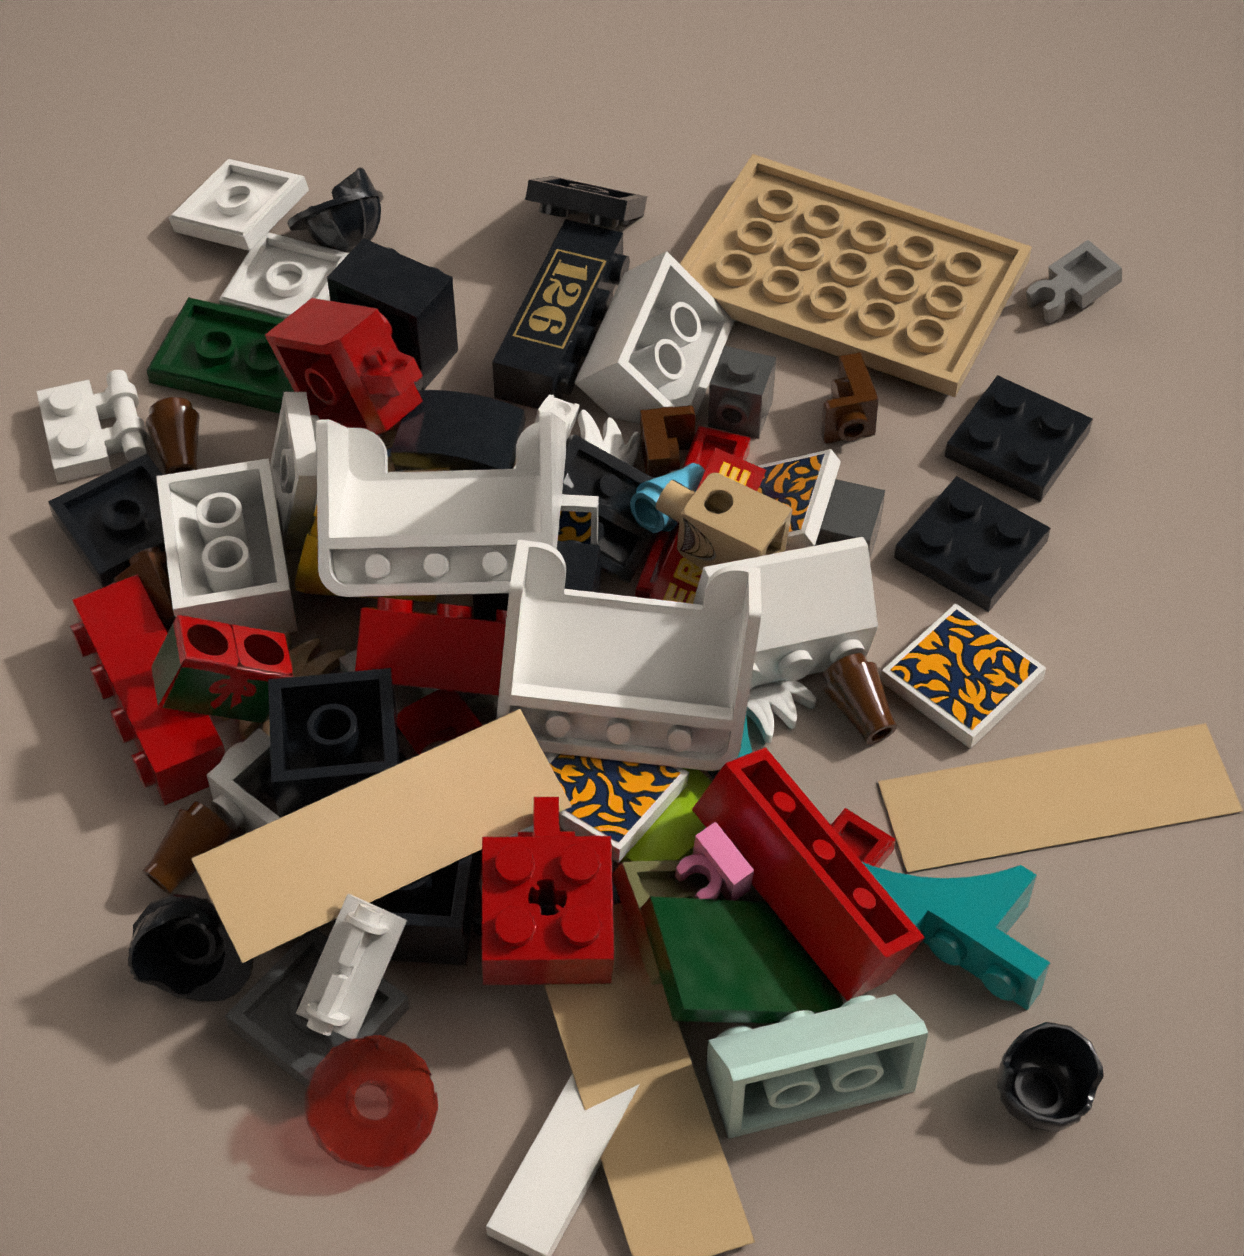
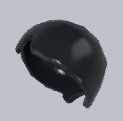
(1049, 1077)

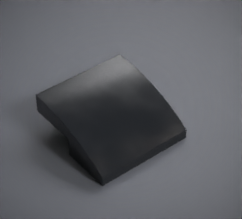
(458, 433)
(598, 473)

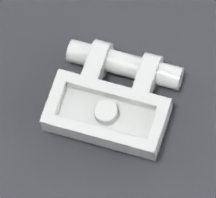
(74, 428)

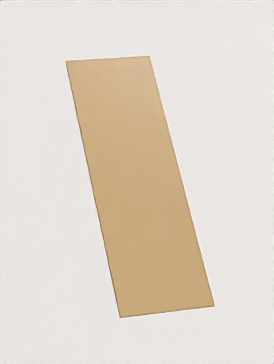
(1058, 797)
(377, 834)
(665, 1152)

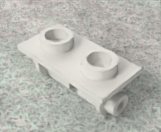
(350, 968)

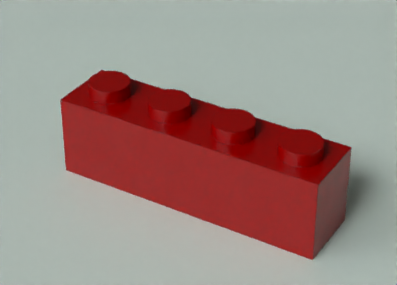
(124, 638)
(432, 648)
(809, 874)

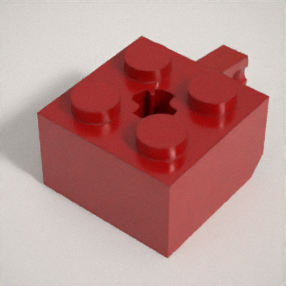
(346, 364)
(553, 871)

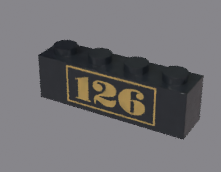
(559, 315)

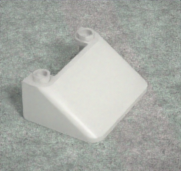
(431, 527)
(627, 670)

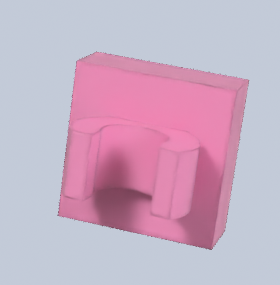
(720, 862)

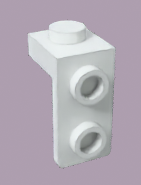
(237, 784)

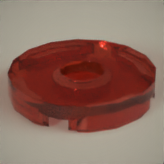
(340, 1126)

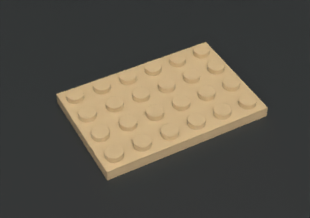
(855, 273)

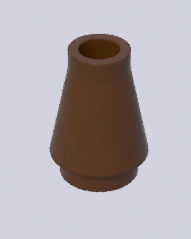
(175, 433)
(860, 696)
(188, 836)

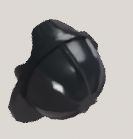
(347, 217)
(186, 950)

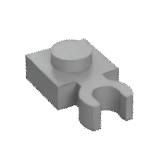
(1076, 277)

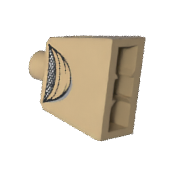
(724, 521)

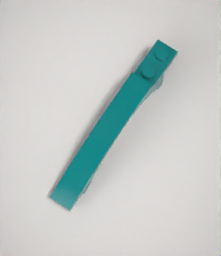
(969, 921)

